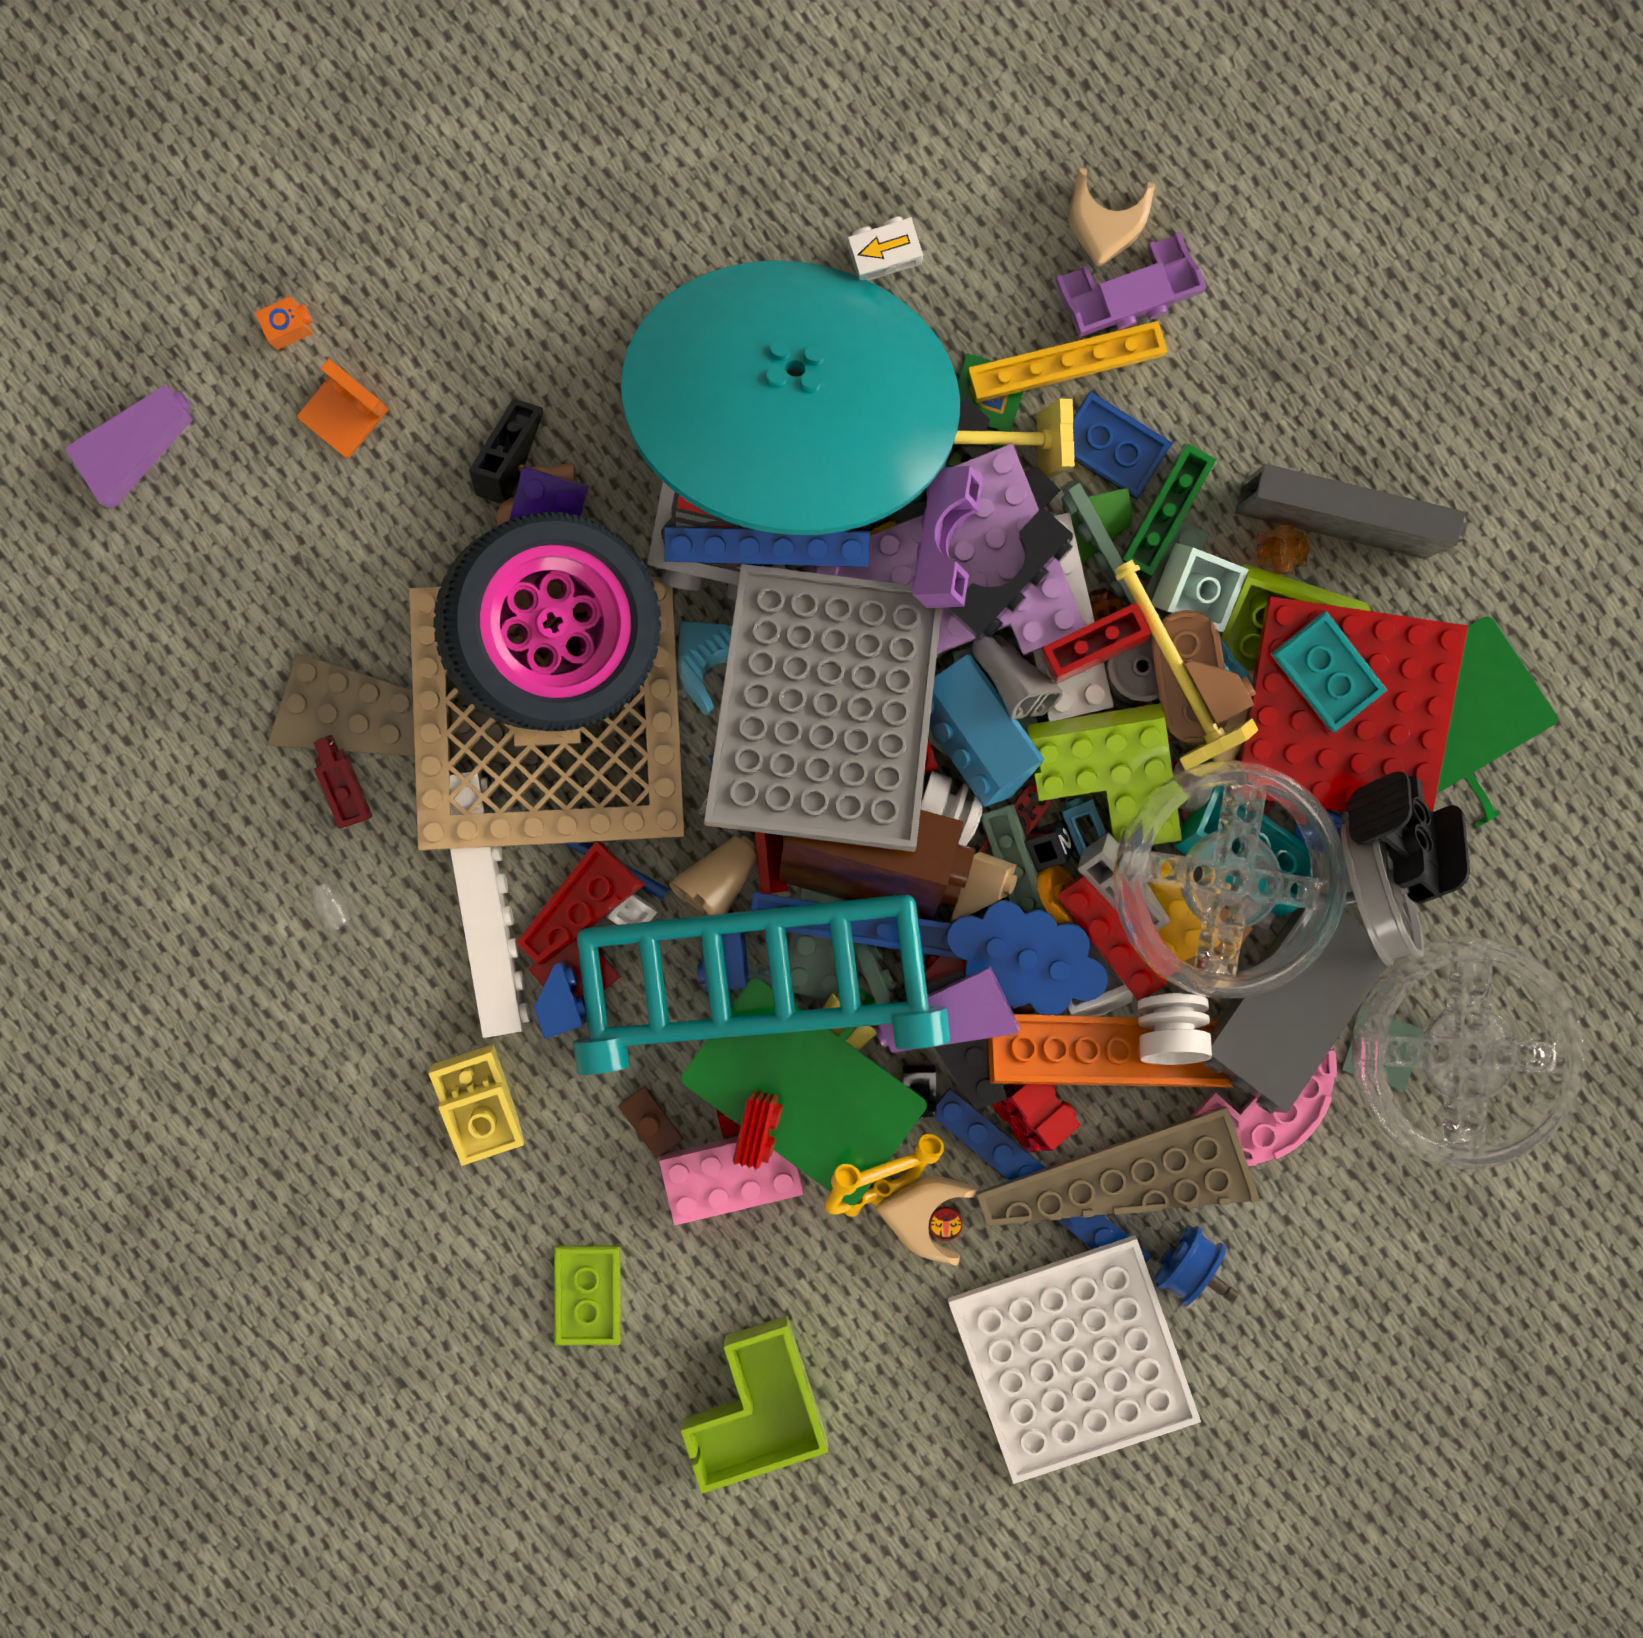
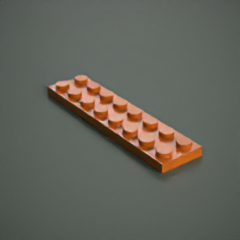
(1087, 1053)

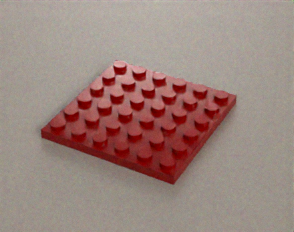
(1395, 733)

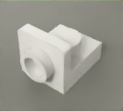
(632, 911)

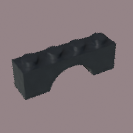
(974, 419)
(1042, 543)

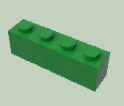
(1168, 510)

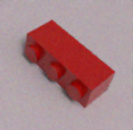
(1095, 643)

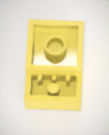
(476, 1105)

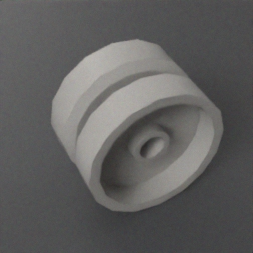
(1126, 681)

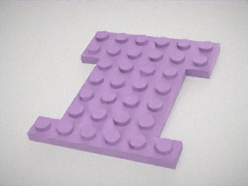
(988, 551)

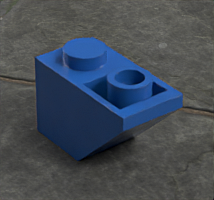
(558, 1003)

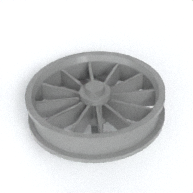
(1383, 905)

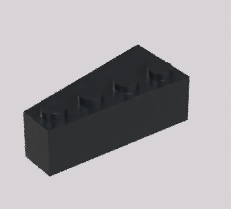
(968, 1059)

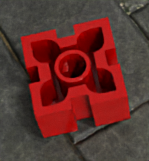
(1037, 1116)

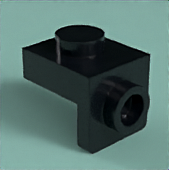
(922, 1081)

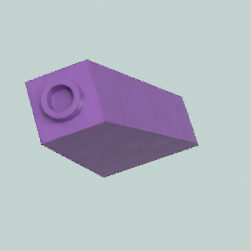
(128, 445)
(974, 1010)

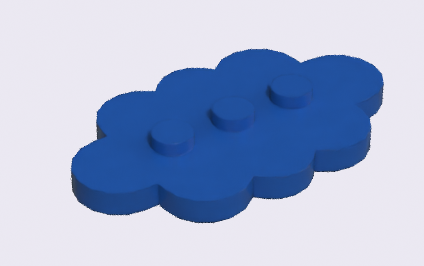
(1029, 956)

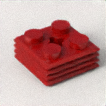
(754, 1138)

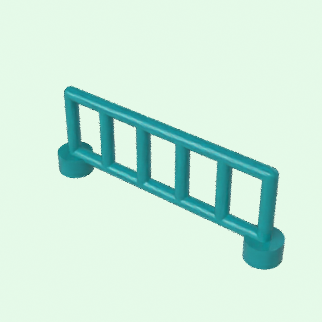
(913, 1021)

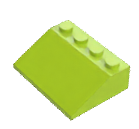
(1246, 619)

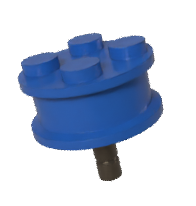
(1193, 1267)

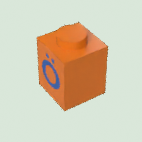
(284, 322)

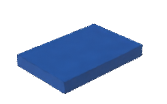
(1116, 445)

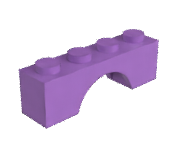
(951, 499)

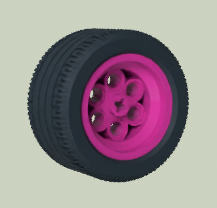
(593, 571)

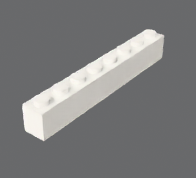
(487, 926)

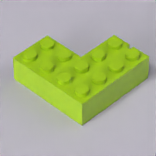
(1107, 752)
(772, 1420)

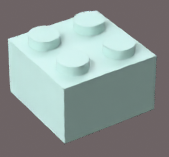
(1199, 584)

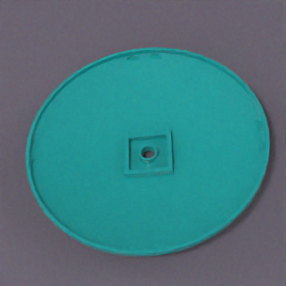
(777, 449)

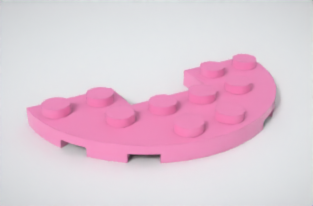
(1277, 1134)

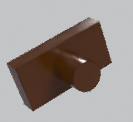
(650, 1122)

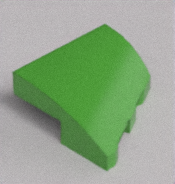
(1114, 512)

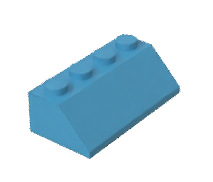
(979, 733)

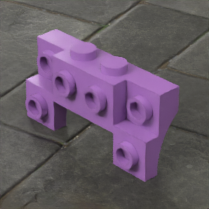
(1135, 294)

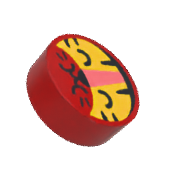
(945, 1223)

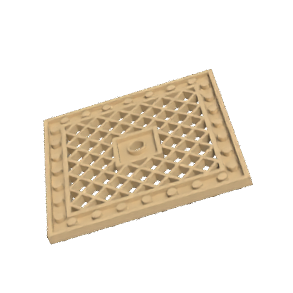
(433, 763)

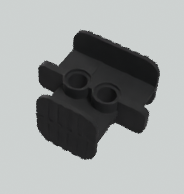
(1424, 845)

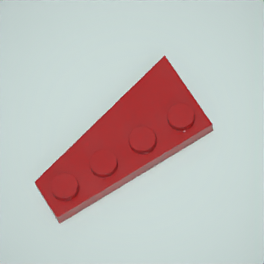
(583, 899)

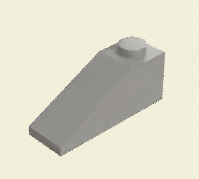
(1098, 868)

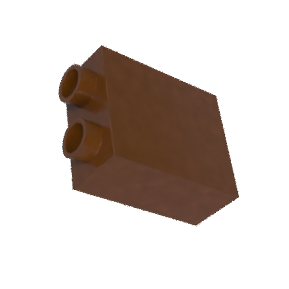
(862, 872)

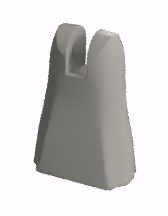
(1019, 683)

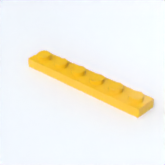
(1067, 361)

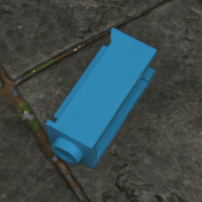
(1077, 808)

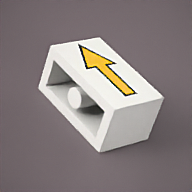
(885, 249)

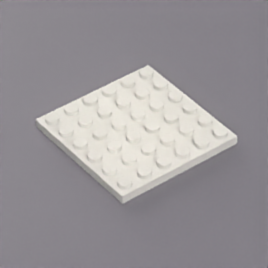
(1074, 1359)

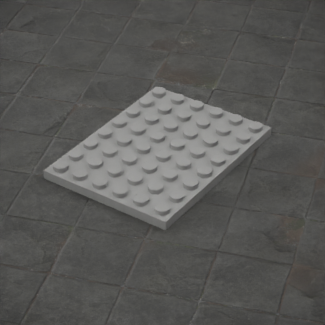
(825, 709)

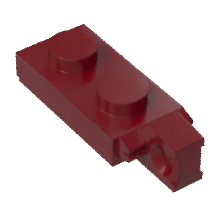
(340, 784)

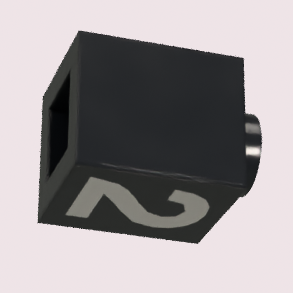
(1050, 845)

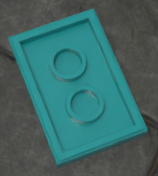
(1328, 671)

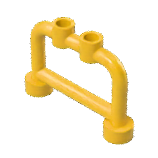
(848, 1178)

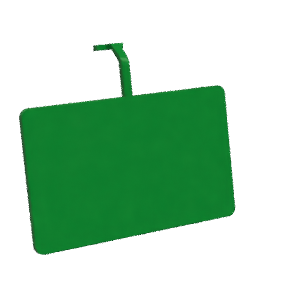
(1492, 709)
(832, 1095)

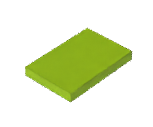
(587, 1295)

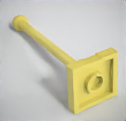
(1052, 438)
(1216, 739)

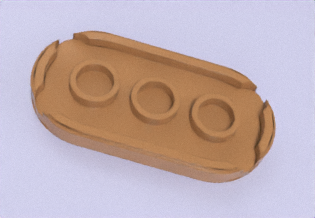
(1197, 640)

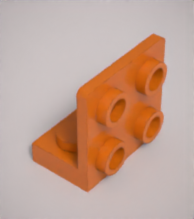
(342, 411)

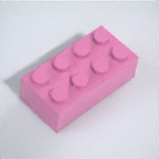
(708, 1183)

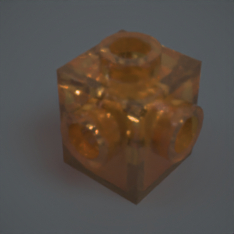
(1282, 549)

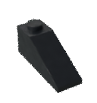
(495, 468)

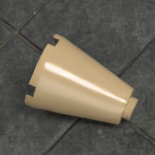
(717, 877)

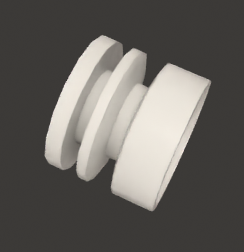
(938, 800)
(1174, 1024)

